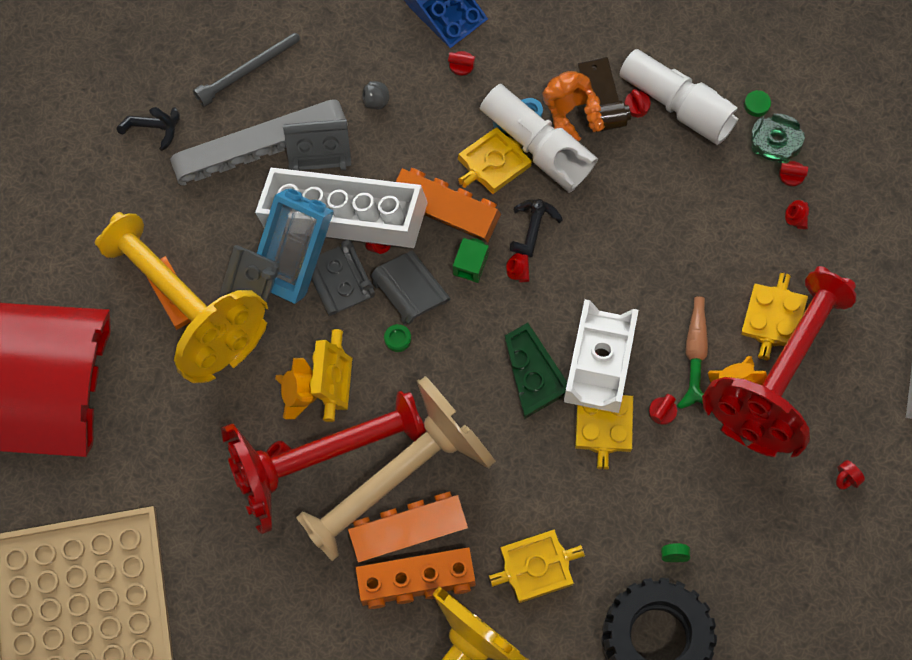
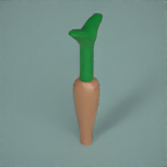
(696, 352)

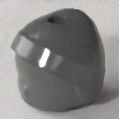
(375, 95)

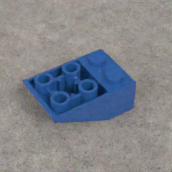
(449, 18)

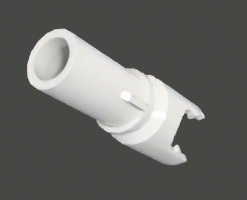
(694, 104)
(552, 148)

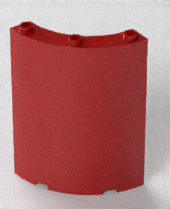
(49, 377)

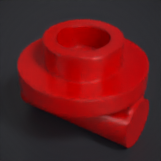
(461, 62)
(793, 173)
(797, 214)
(518, 267)
(663, 410)

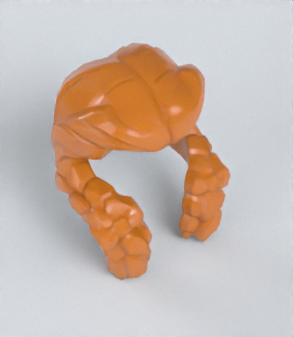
(565, 93)

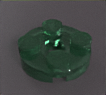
(777, 150)

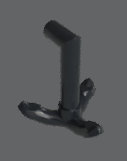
(161, 121)
(537, 208)

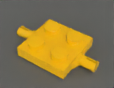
(493, 161)
(773, 315)
(331, 375)
(605, 430)
(536, 566)

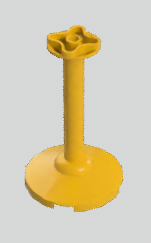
(217, 332)
(470, 635)

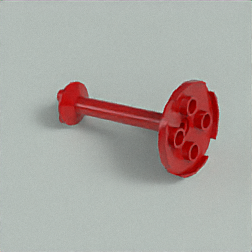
(760, 410)
(259, 473)

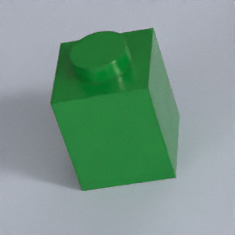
(471, 259)

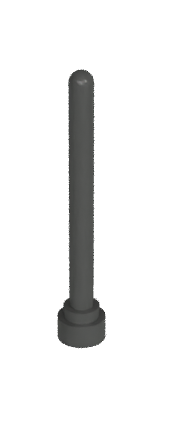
(207, 92)

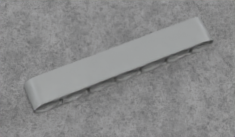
(246, 144)

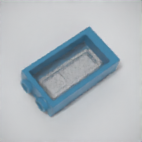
(294, 240)

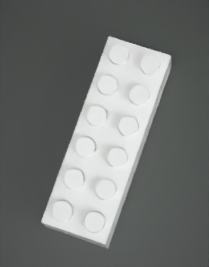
(362, 207)

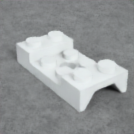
(596, 379)

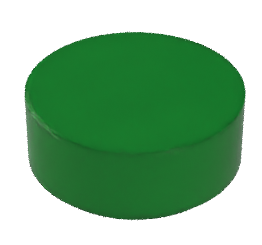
(757, 103)
(397, 338)
(675, 552)

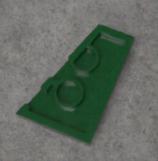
(534, 371)

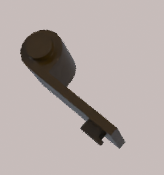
(613, 111)

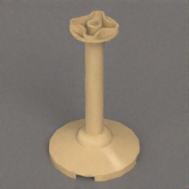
(441, 434)

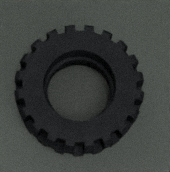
(664, 597)

